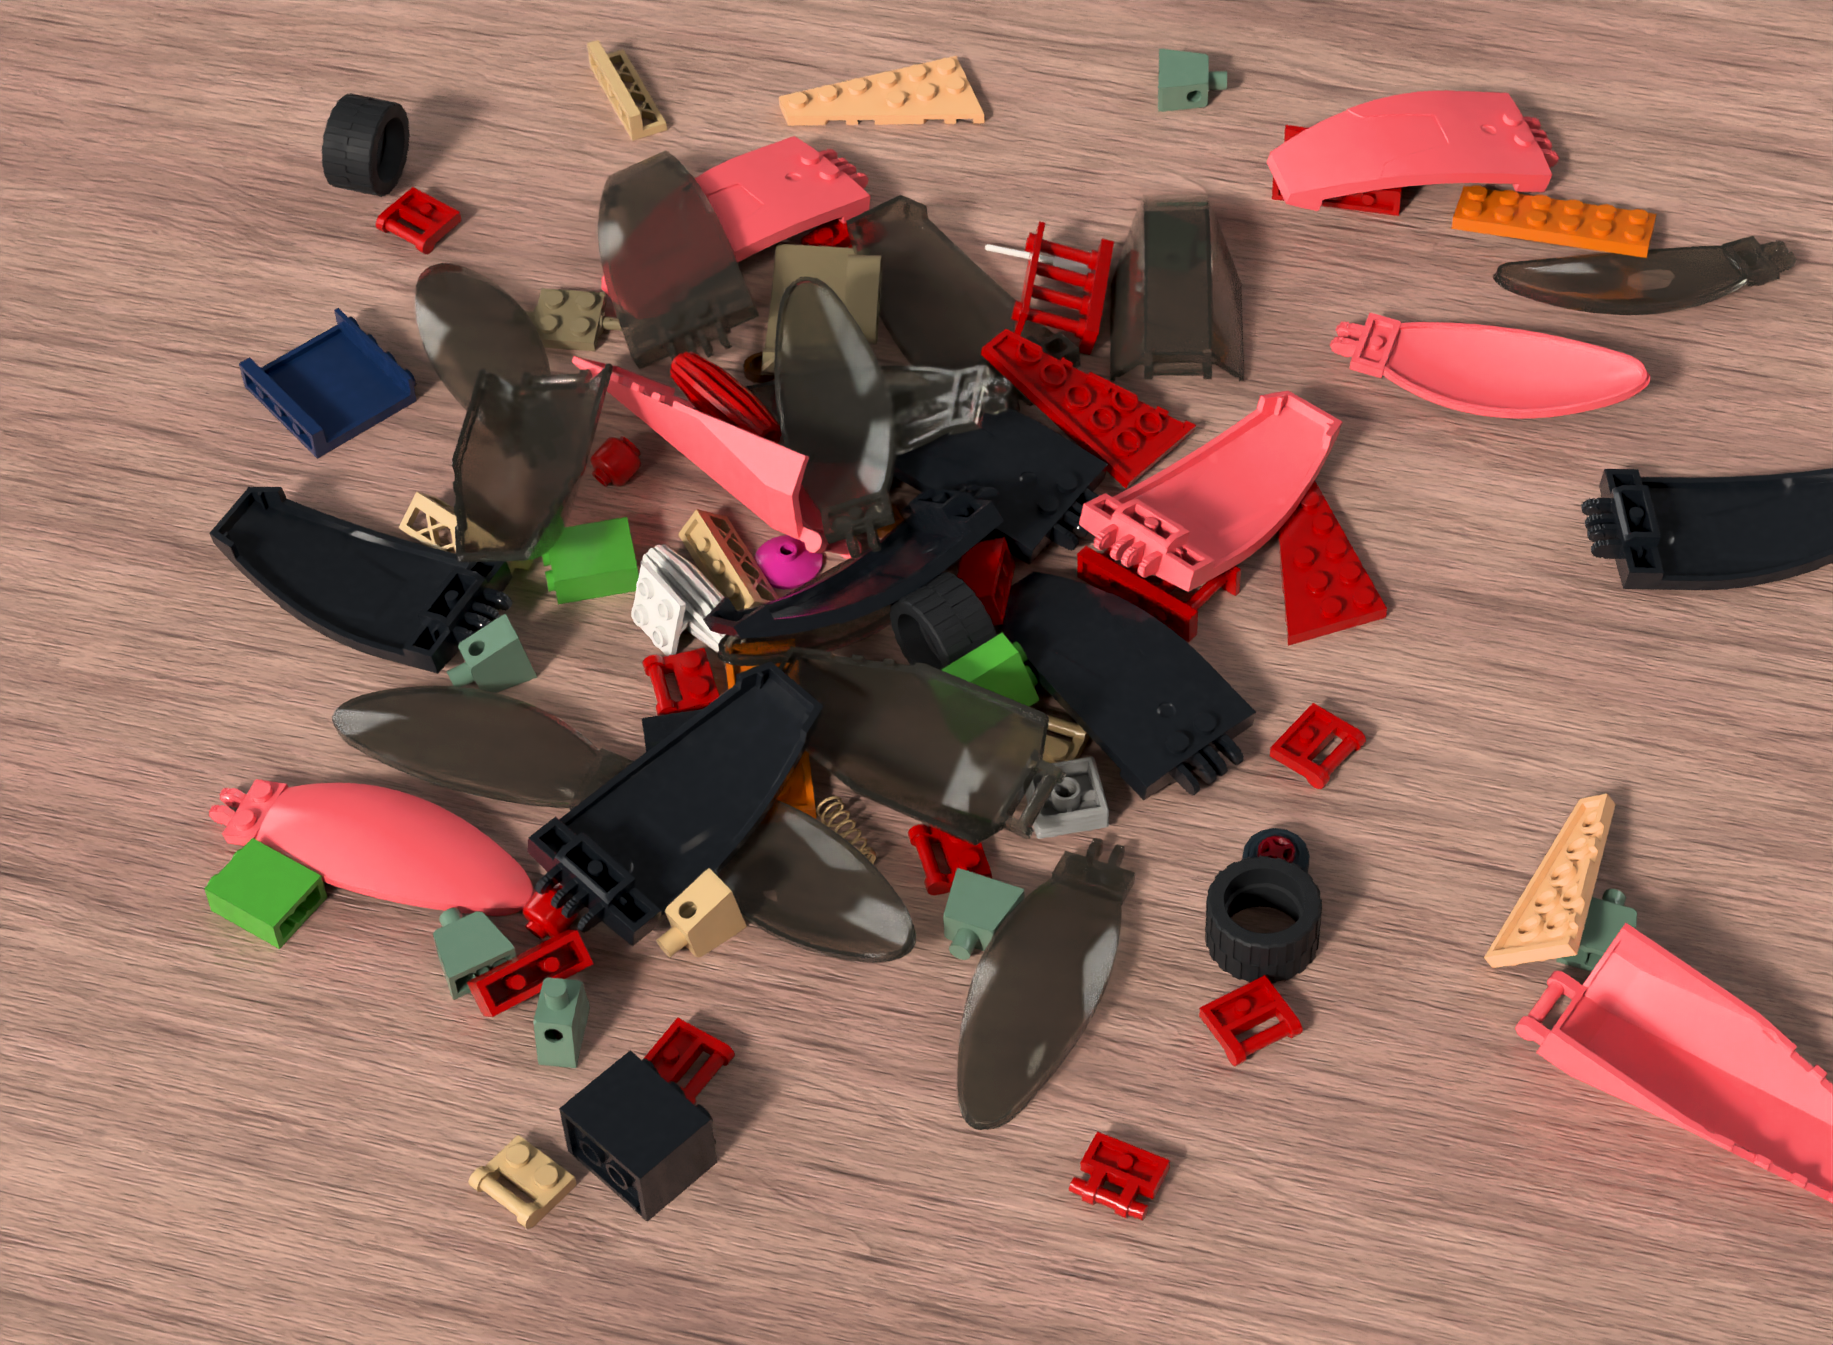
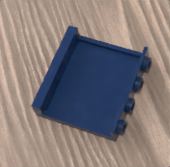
(331, 386)

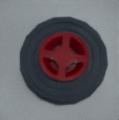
(1279, 844)

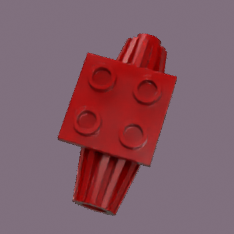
(722, 396)

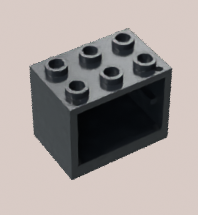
(639, 1134)

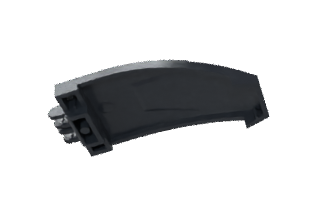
(1033, 468)
(1711, 528)
(934, 535)
(361, 583)
(1127, 682)
(677, 807)

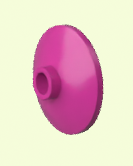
(787, 562)

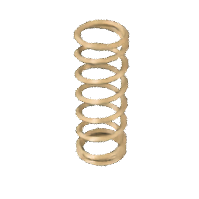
(864, 850)

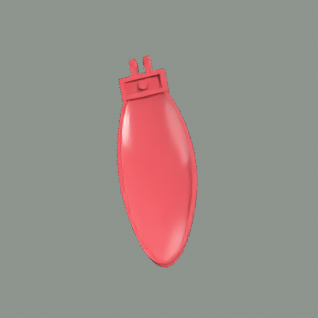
(1491, 367)
(379, 844)

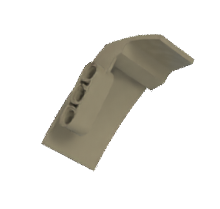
(851, 276)

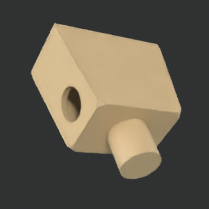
(702, 917)

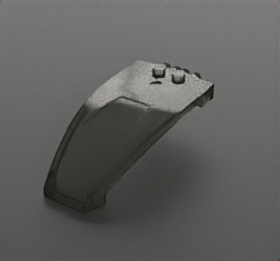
(668, 262)
(937, 298)

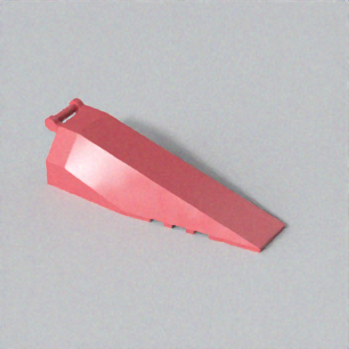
(746, 465)
(1691, 1056)

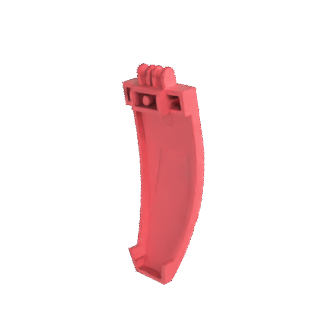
(1414, 143)
(780, 194)
(1219, 498)

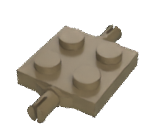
(571, 319)

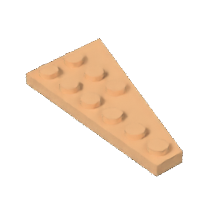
(891, 97)
(1556, 901)

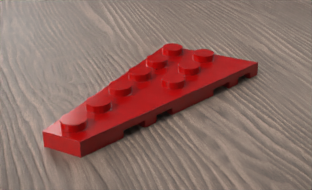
(1089, 408)
(1322, 574)

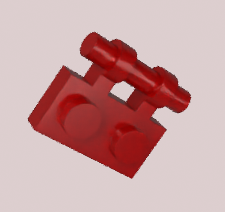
(1124, 1166)

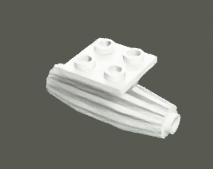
(673, 597)

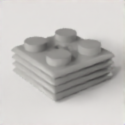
(1075, 803)

